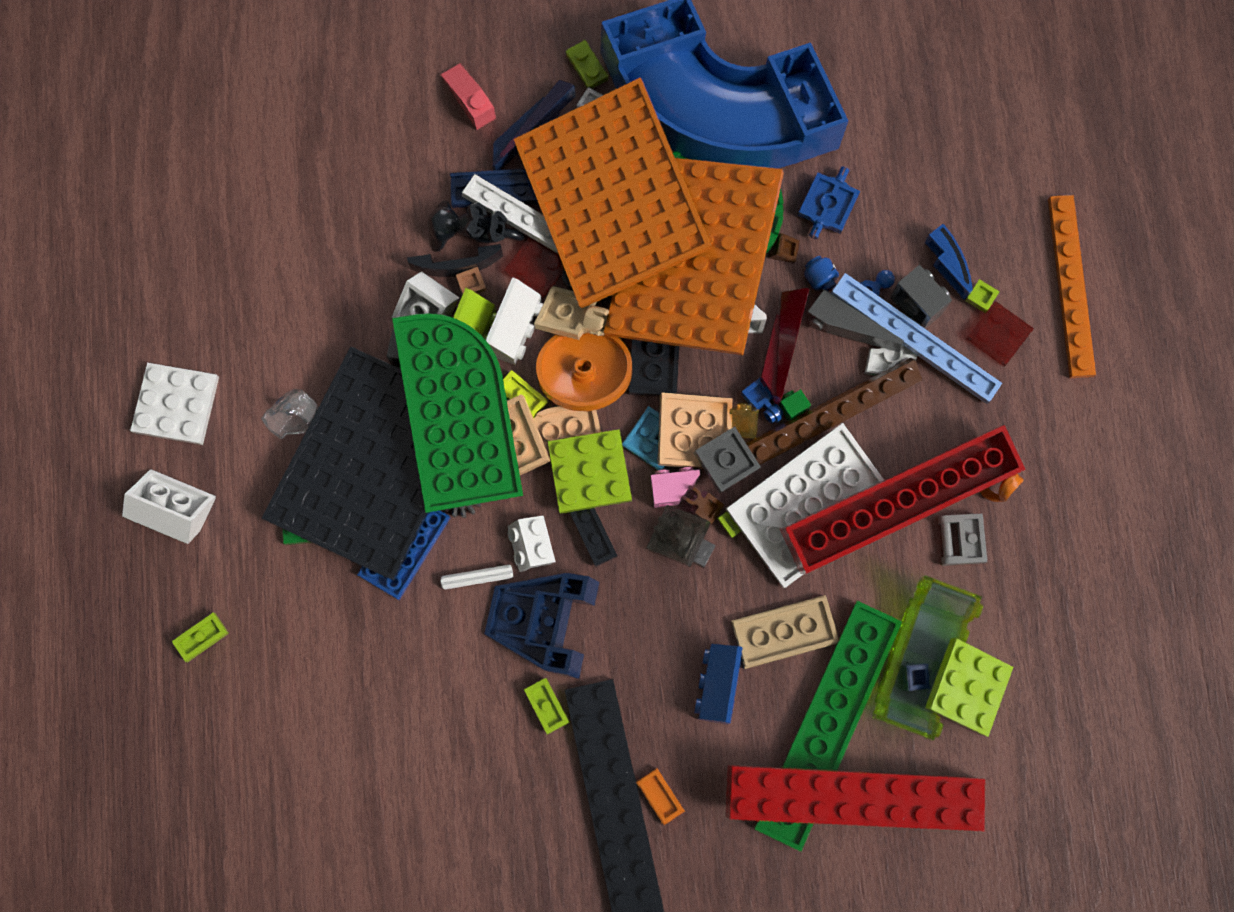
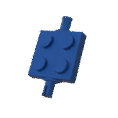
(829, 202)

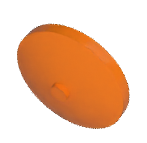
(584, 371)

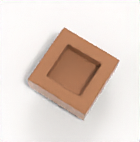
(472, 280)

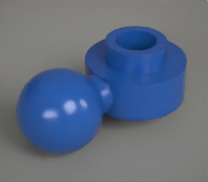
(884, 280)

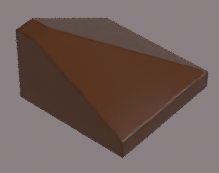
(785, 249)

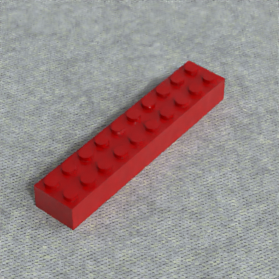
(902, 499)
(855, 798)

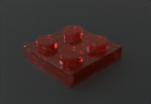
(536, 266)
(999, 333)

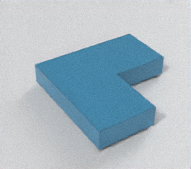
(643, 440)

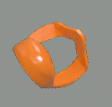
(1006, 488)

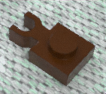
(704, 505)

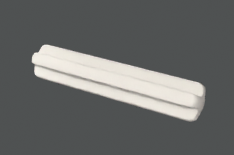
(476, 577)

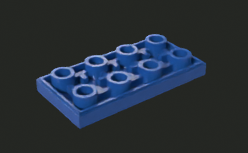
(425, 540)

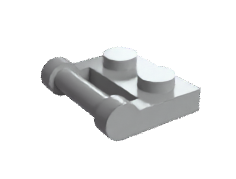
(970, 536)

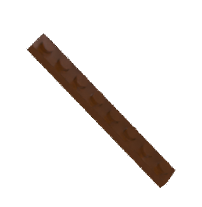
(835, 411)

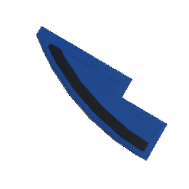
(950, 260)

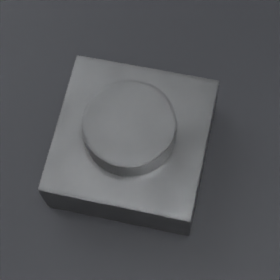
(704, 553)

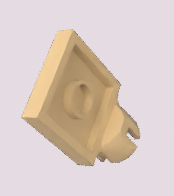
(566, 318)

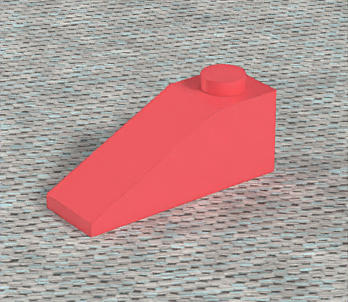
(469, 96)

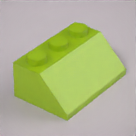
(476, 312)

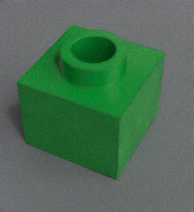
(794, 404)

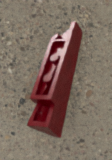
(783, 342)

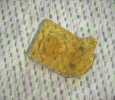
(745, 420)

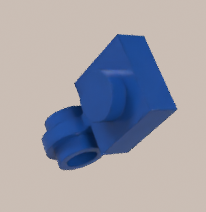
(760, 397)

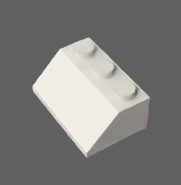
(514, 322)
(167, 506)

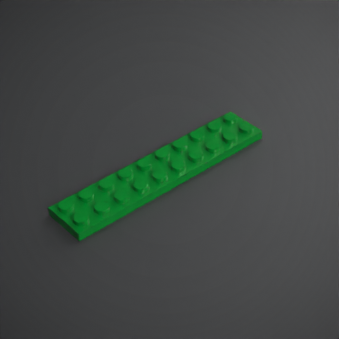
(837, 705)

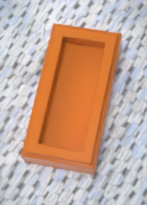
(660, 796)

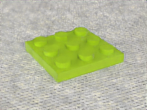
(589, 471)
(969, 687)

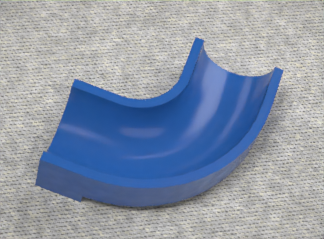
(722, 109)

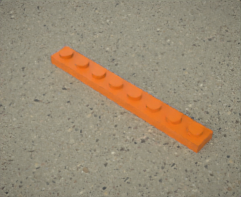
(1071, 287)

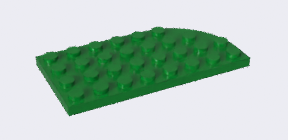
(456, 413)

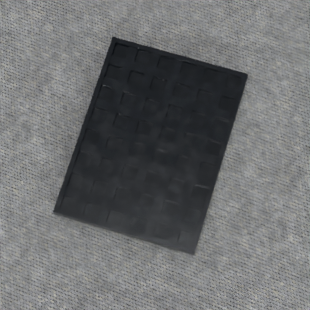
(356, 471)

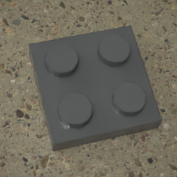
(726, 459)

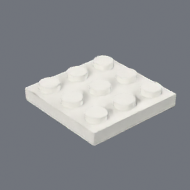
(174, 403)

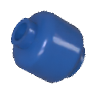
(821, 273)

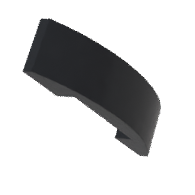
(487, 256)

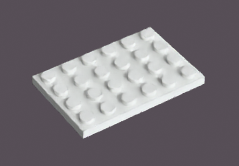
(809, 482)

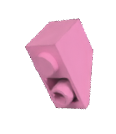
(670, 487)

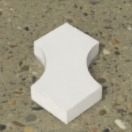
(883, 359)

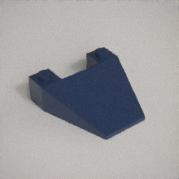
(534, 618)

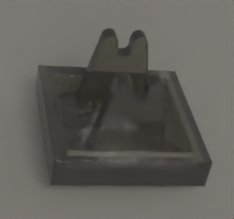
(678, 535)

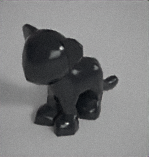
(475, 224)

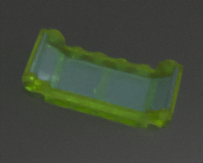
(928, 624)

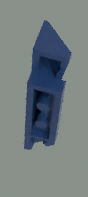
(541, 113)

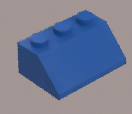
(718, 683)

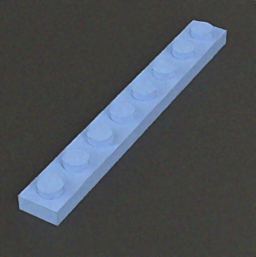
(918, 339)

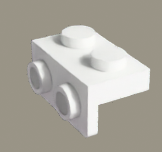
(530, 543)

